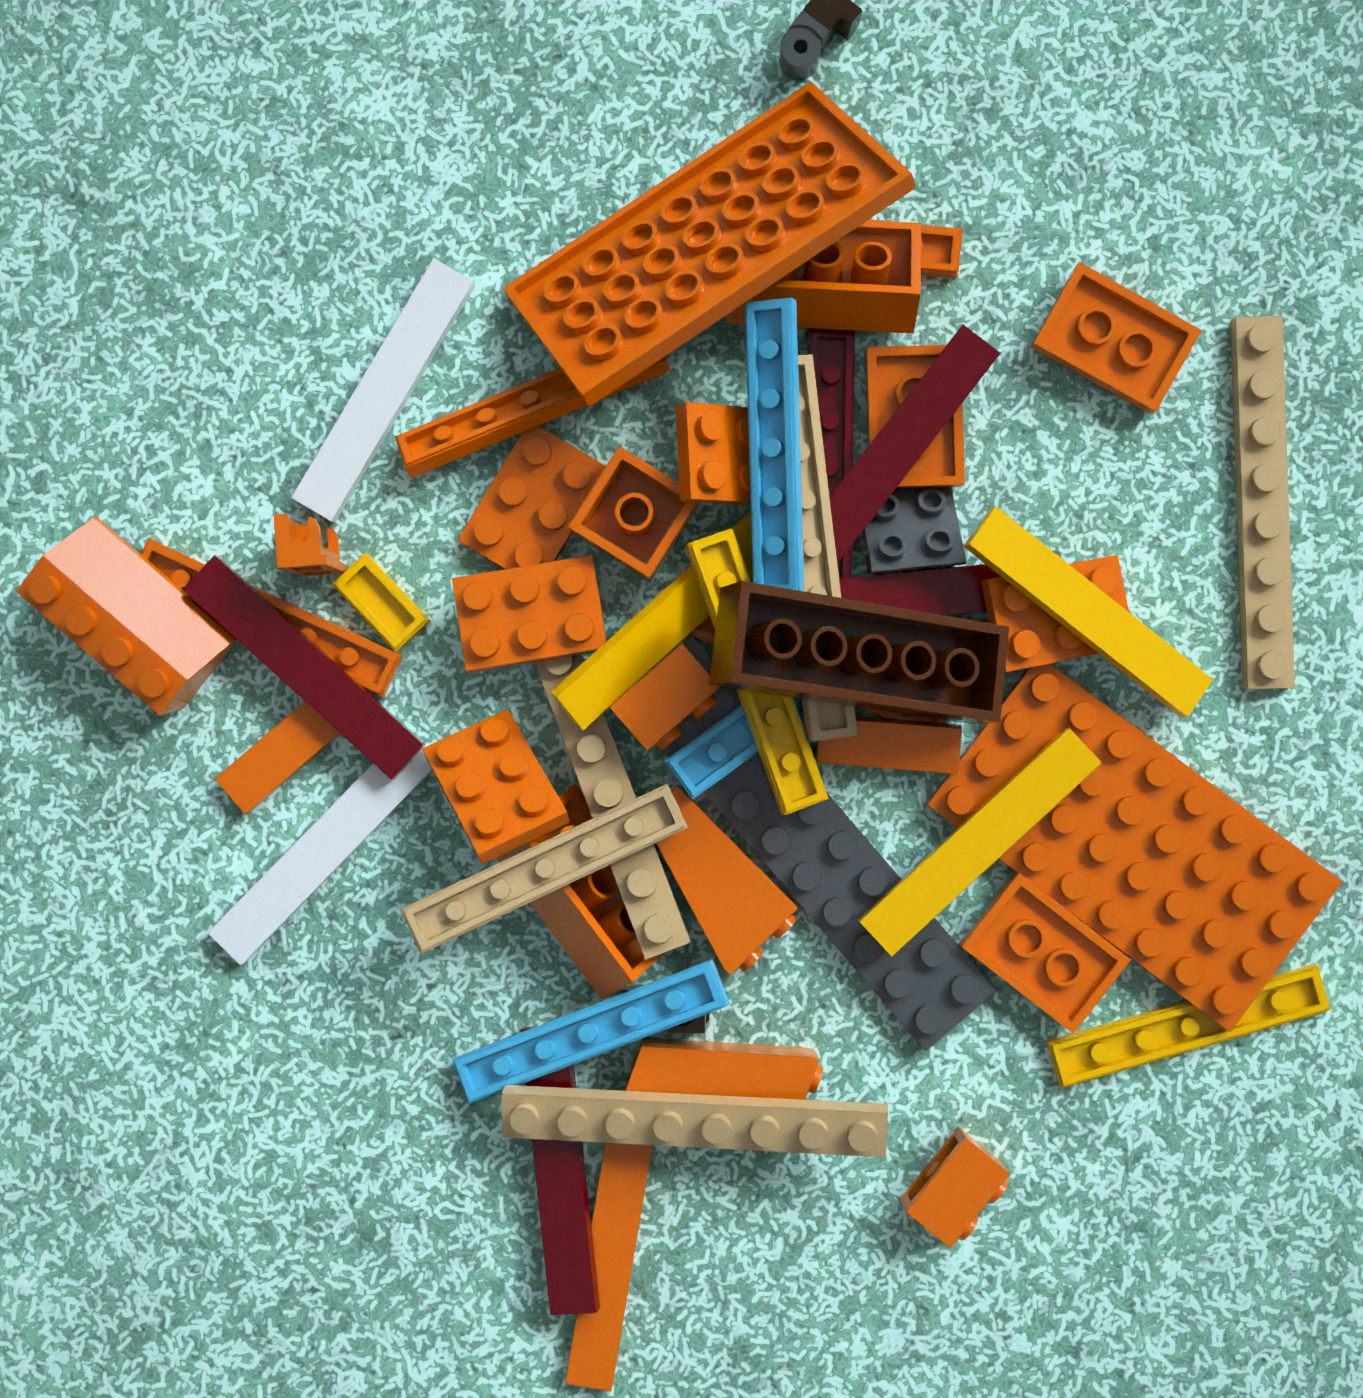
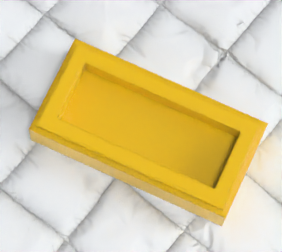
(381, 602)

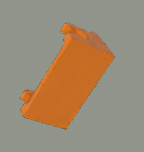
(301, 549)

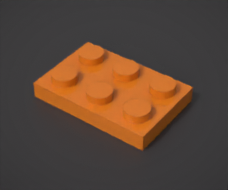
(1115, 338)
(889, 379)
(713, 453)
(532, 501)
(529, 614)
(1034, 634)
(495, 786)
(1044, 952)

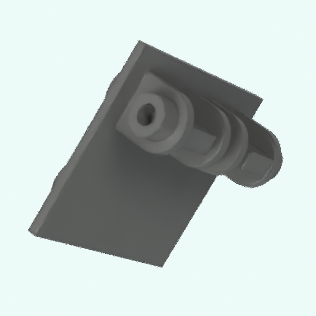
(914, 532)

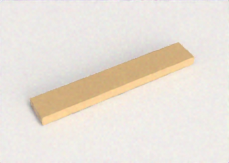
(543, 868)

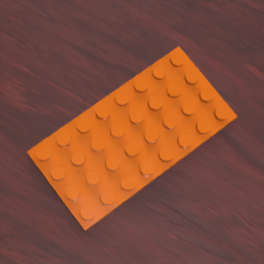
(706, 240)
(1146, 849)

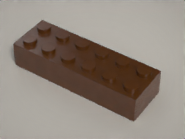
(858, 654)

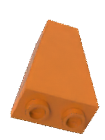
(725, 888)
(724, 1069)

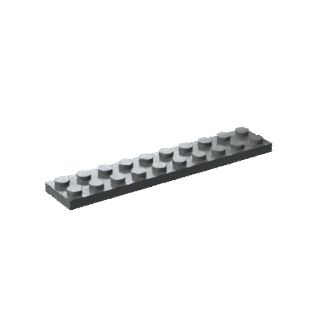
(836, 881)

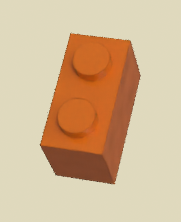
(665, 698)
(955, 1188)

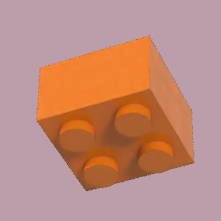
(633, 514)

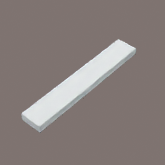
(384, 390)
(315, 858)

